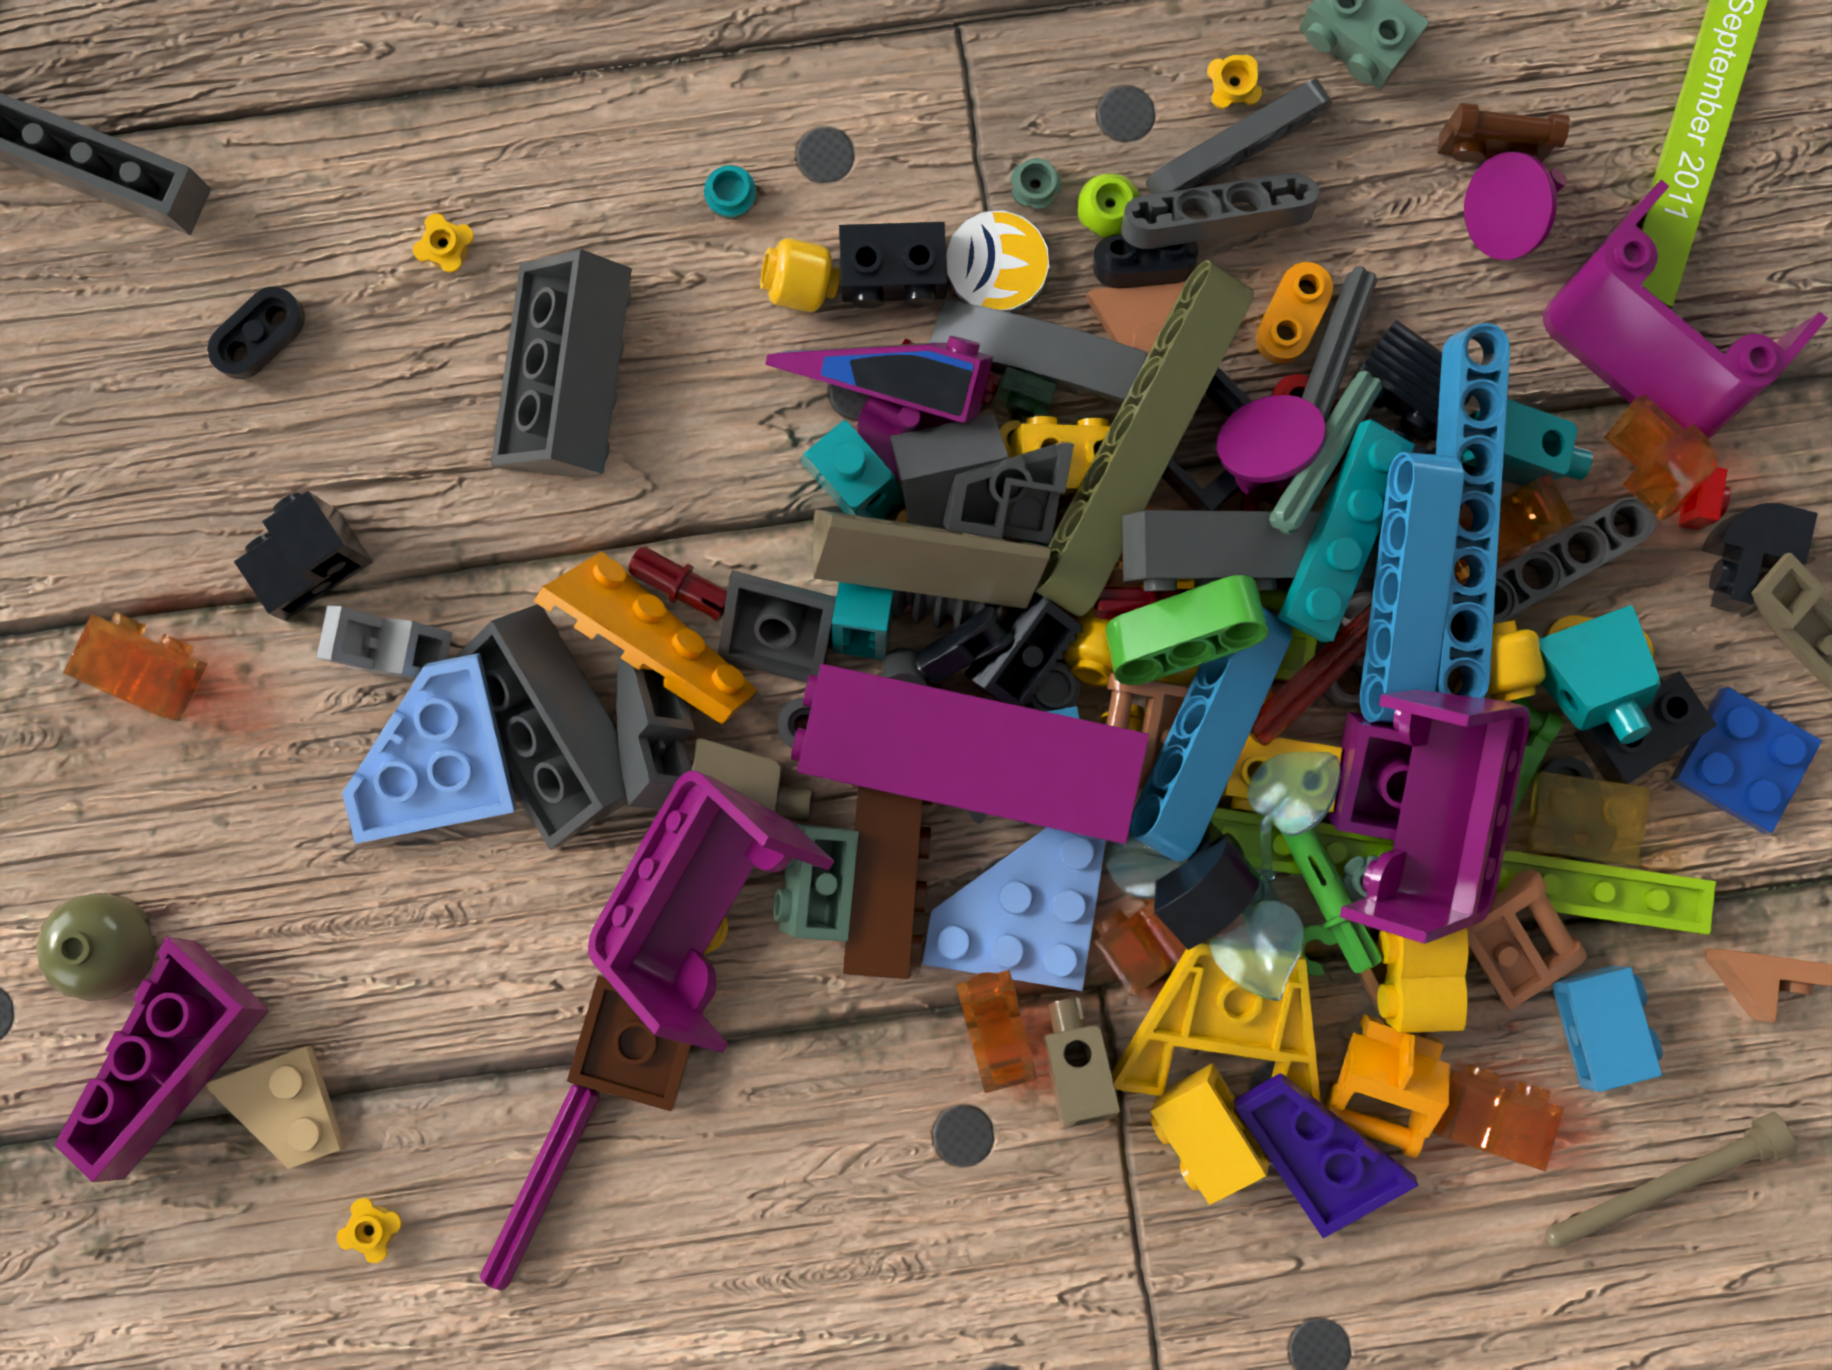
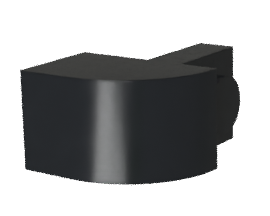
(1755, 541)
(1207, 889)

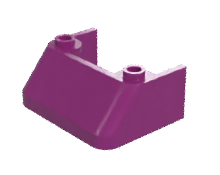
(1647, 347)
(1450, 815)
(677, 897)

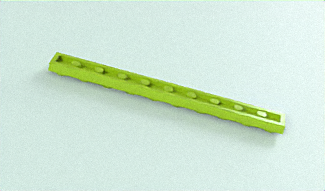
(1572, 885)

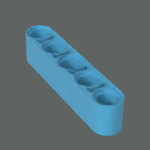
(1411, 579)
(1206, 745)

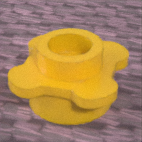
(1239, 67)
(448, 257)
(382, 1220)

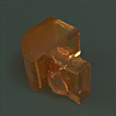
(1667, 458)
(1524, 519)
(996, 1030)

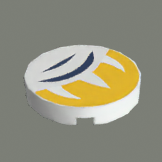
(997, 261)

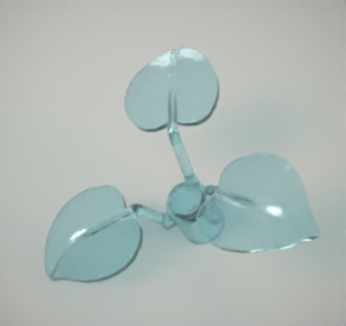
(1268, 935)

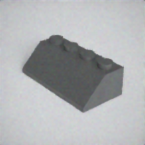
(562, 365)
(550, 726)

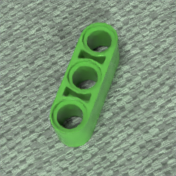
(1186, 630)

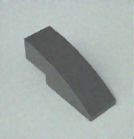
(650, 735)

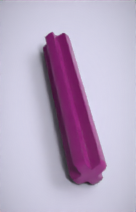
(539, 1187)

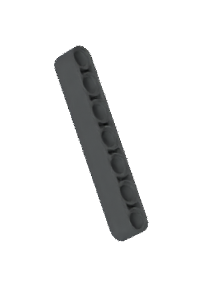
(1554, 566)

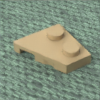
(284, 1106)

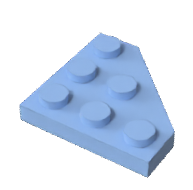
(434, 758)
(1024, 913)

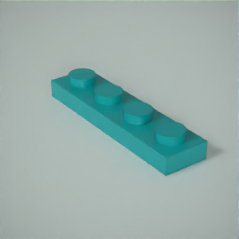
(1343, 534)

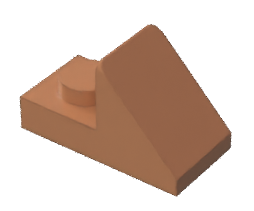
(1759, 978)

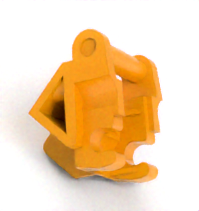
(1396, 1070)

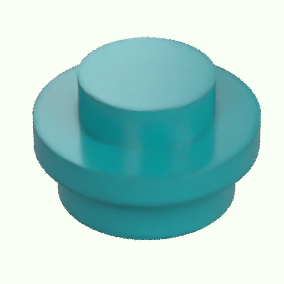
(730, 191)

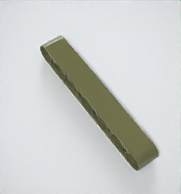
(1143, 436)

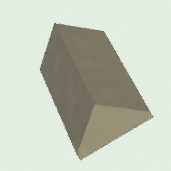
(925, 559)

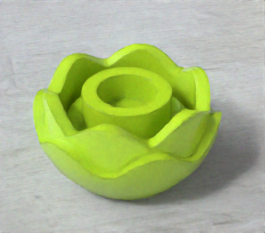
(1092, 207)

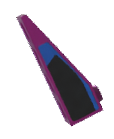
(924, 376)

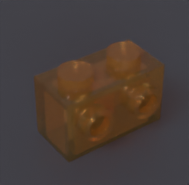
(136, 667)

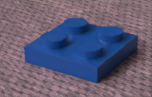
(1747, 761)

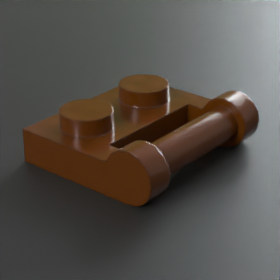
(1479, 134)

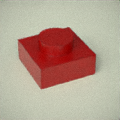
(1707, 503)

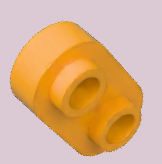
(1295, 310)

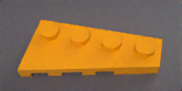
(652, 638)

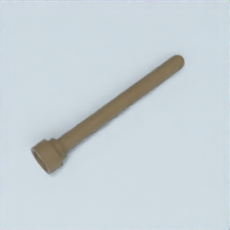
(1765, 1140)

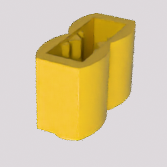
(1424, 983)

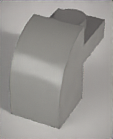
(380, 643)

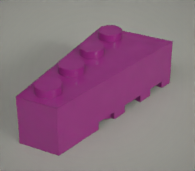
(169, 1048)

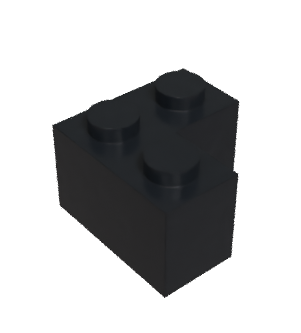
(301, 556)

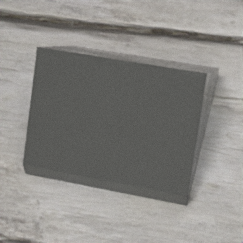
(933, 457)
(775, 627)

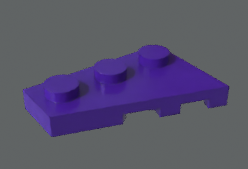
(1320, 1156)

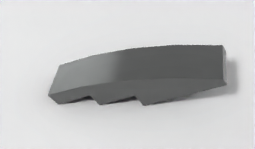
(1044, 349)

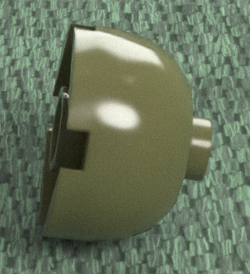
(96, 947)

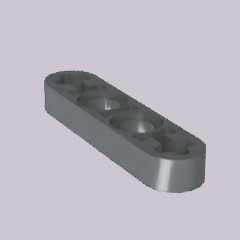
(1242, 139)
(1160, 220)

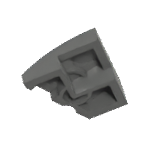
(1011, 496)

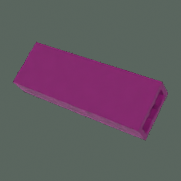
(970, 753)

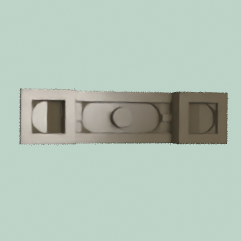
(1798, 614)

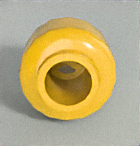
(799, 275)
(1090, 652)
(1515, 662)

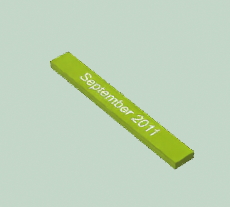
(1698, 136)

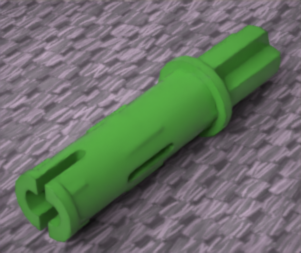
(1351, 936)

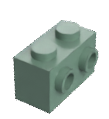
(1364, 34)
(819, 900)

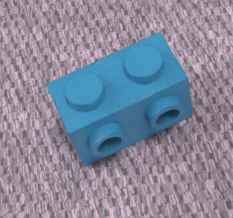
(1608, 1028)

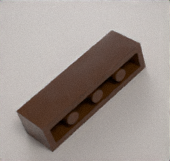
(886, 885)

